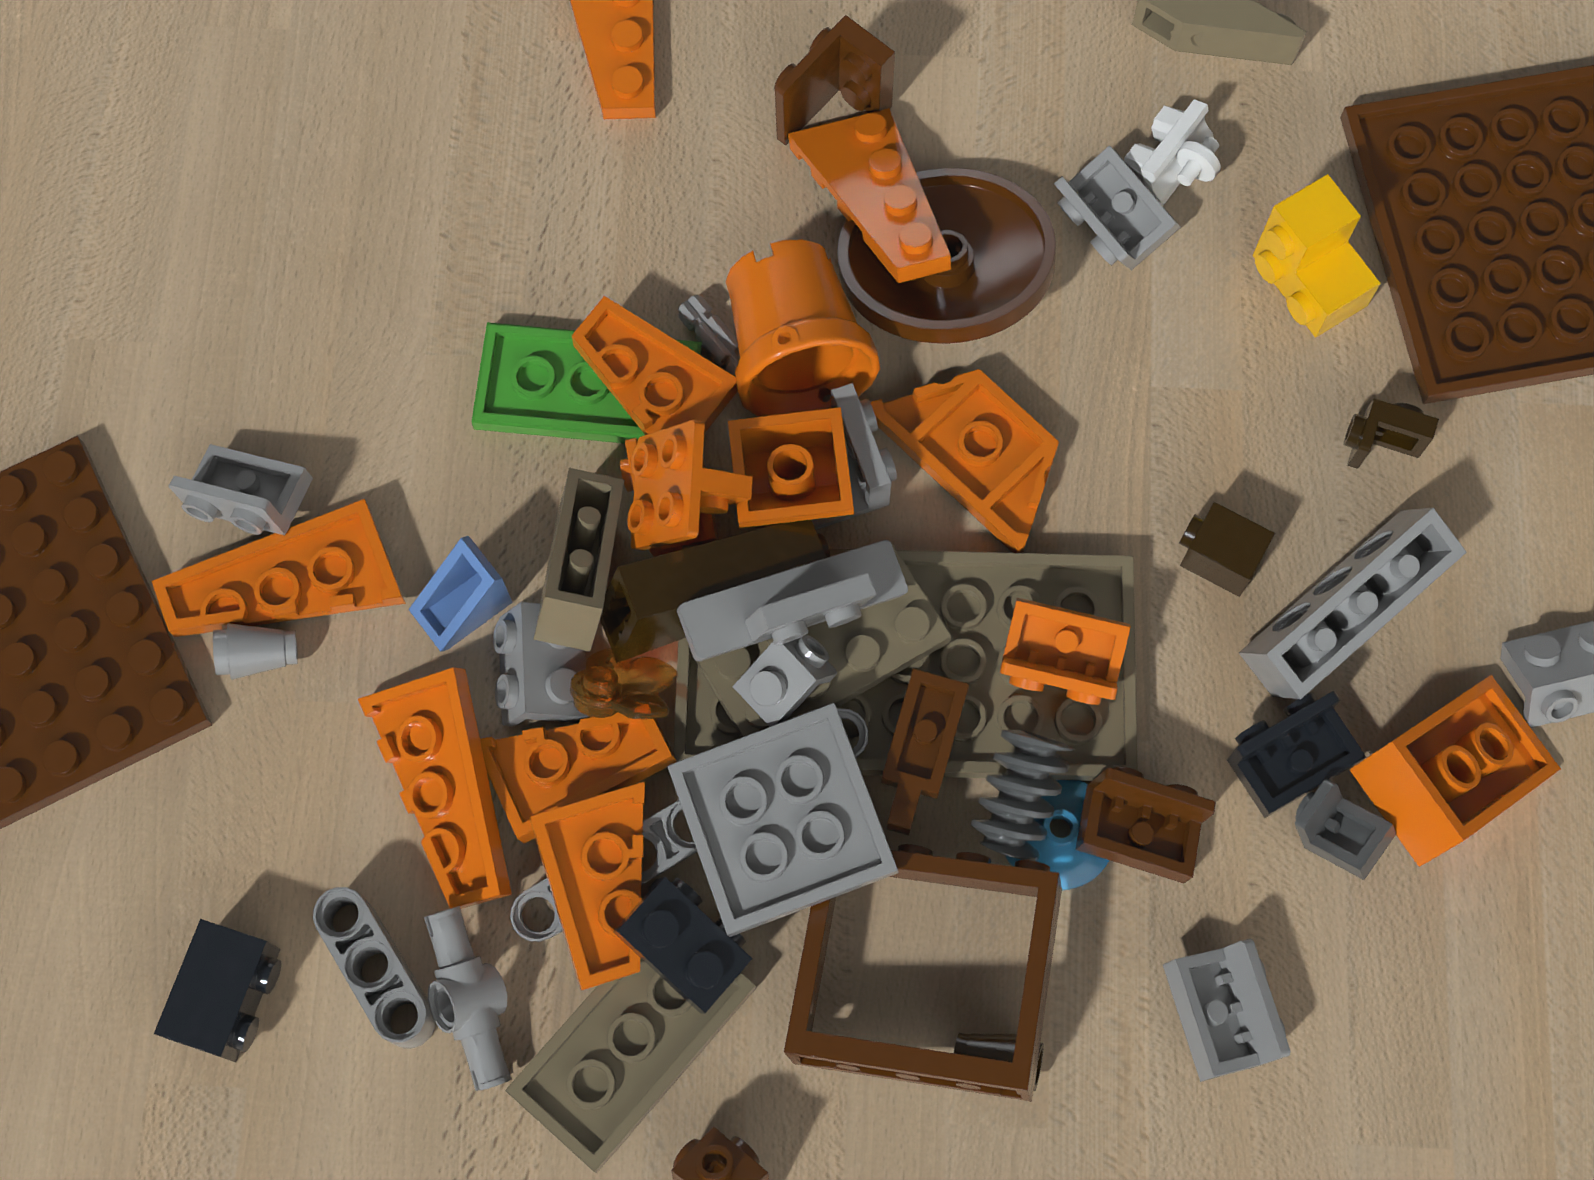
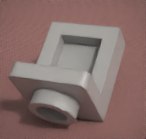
(785, 678)

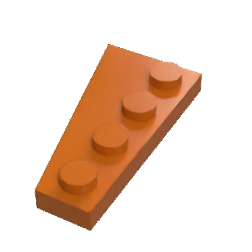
(619, 54)
(878, 189)
(311, 571)

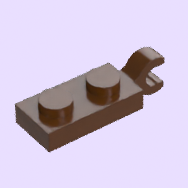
(922, 743)

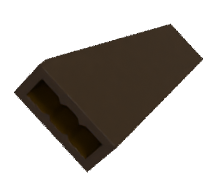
(645, 594)

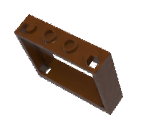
(928, 1066)

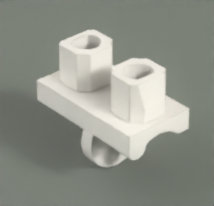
(1182, 155)

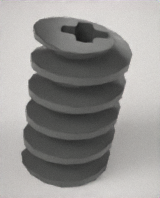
(1021, 794)

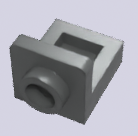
(1342, 830)

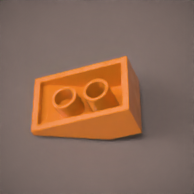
(1455, 771)

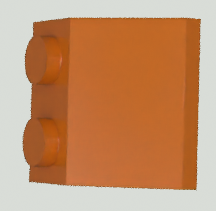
(794, 465)

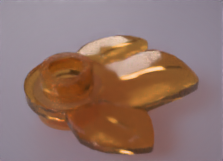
(622, 686)

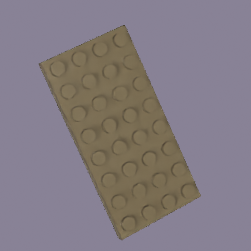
(976, 604)

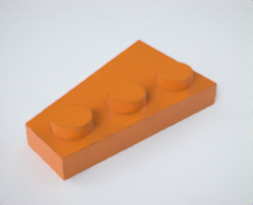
(650, 371)
(571, 764)
(595, 877)

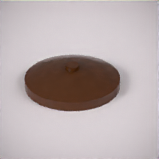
(999, 263)

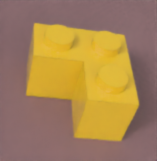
(1311, 259)

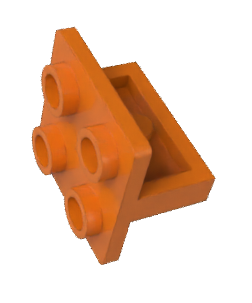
(675, 487)

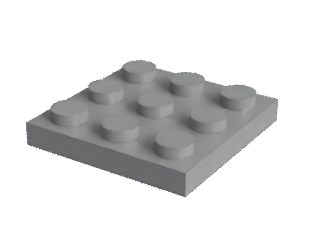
(782, 820)

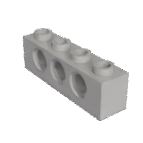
(1352, 603)

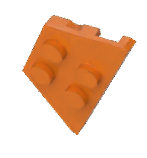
(976, 448)

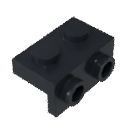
(1295, 754)
(683, 943)

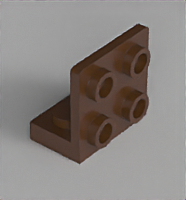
(838, 60)

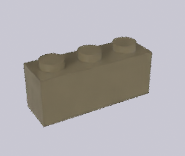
(579, 560)

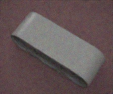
(351, 951)

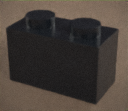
(219, 991)

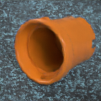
(795, 331)

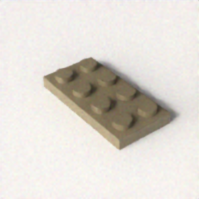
(861, 651)
(618, 1060)

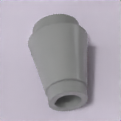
(252, 650)

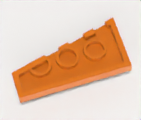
(439, 759)

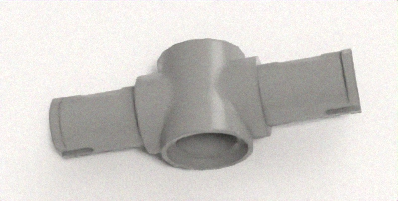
(467, 998)

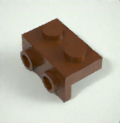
(1143, 823)

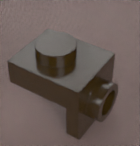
(1391, 426)

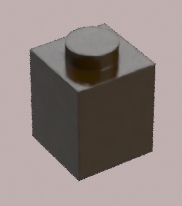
(1224, 548)

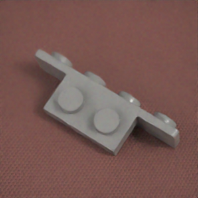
(792, 601)

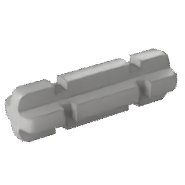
(711, 331)

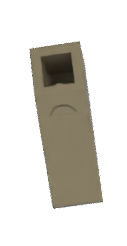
(1221, 29)

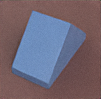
(460, 596)

